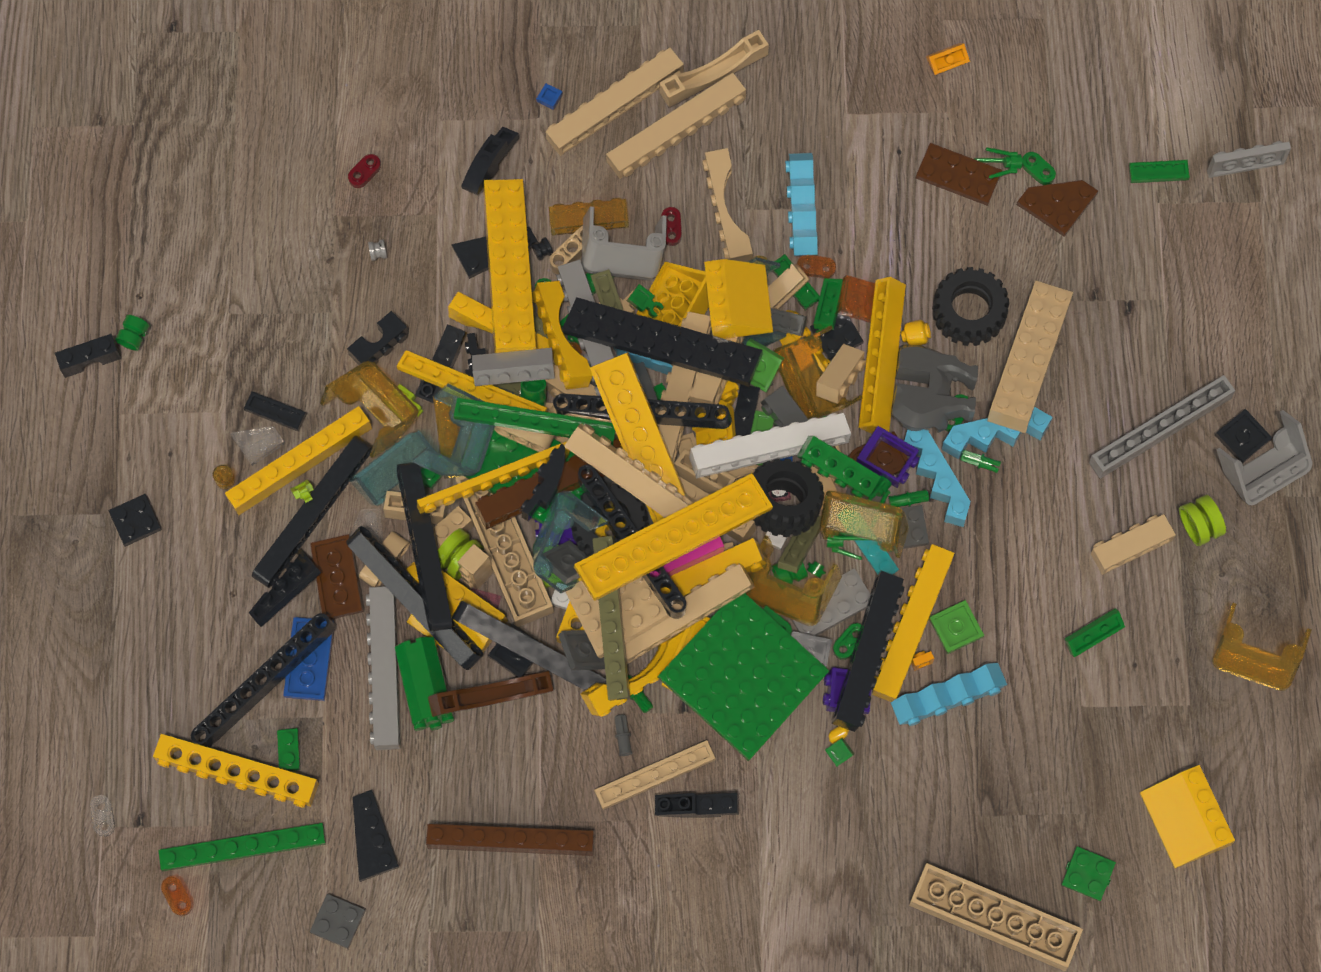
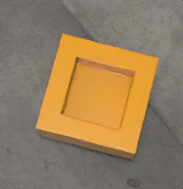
(922, 660)

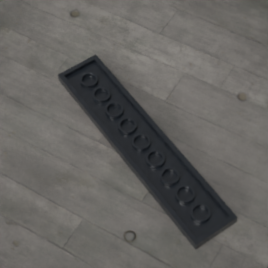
(662, 341)

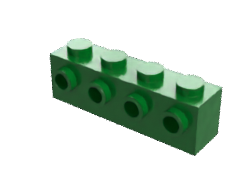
(838, 466)

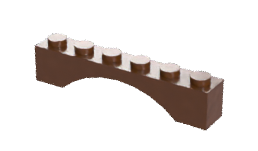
(490, 694)

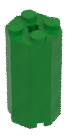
(422, 678)

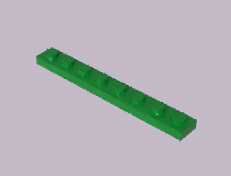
(527, 419)
(242, 847)

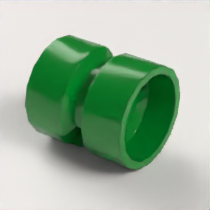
(133, 331)
(534, 391)
(789, 576)

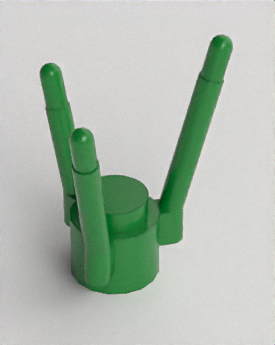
(1012, 161)
(881, 489)
(838, 541)

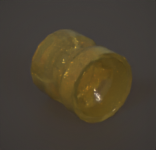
(221, 473)

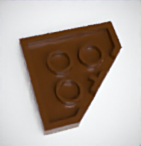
(1058, 203)

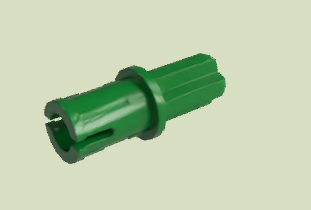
(980, 461)
(909, 498)
(641, 700)

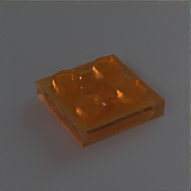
(856, 298)

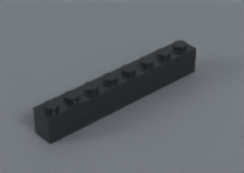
(867, 651)

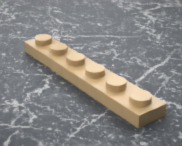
(654, 775)

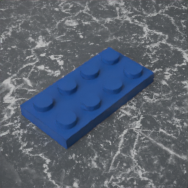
(310, 677)

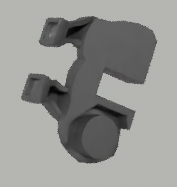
(932, 406)

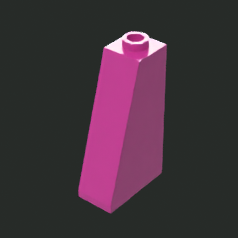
(692, 558)

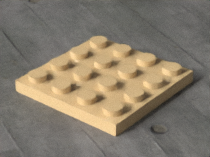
(639, 611)

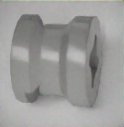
(377, 250)

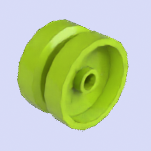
(1202, 520)
(453, 549)

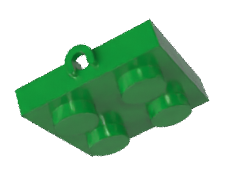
(1088, 873)

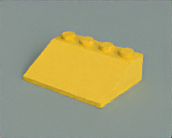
(680, 292)
(738, 298)
(455, 593)
(1187, 817)

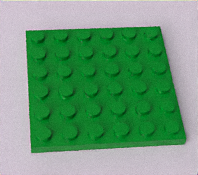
(743, 674)

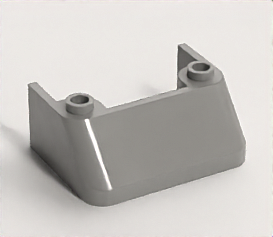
(621, 258)
(1273, 469)

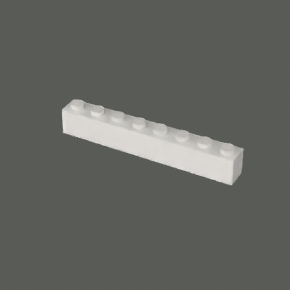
(766, 445)

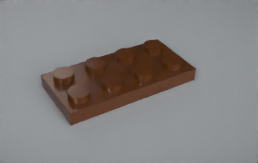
(958, 174)
(338, 577)

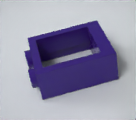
(881, 434)

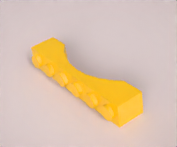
(474, 314)
(572, 366)
(597, 697)

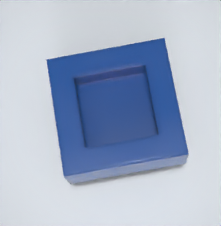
(549, 96)

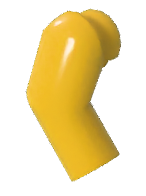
(837, 733)

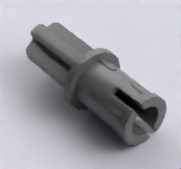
(623, 735)

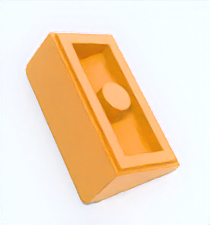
(948, 58)

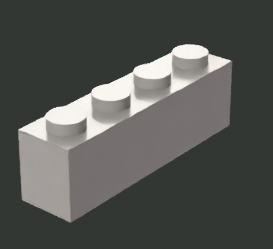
(513, 366)

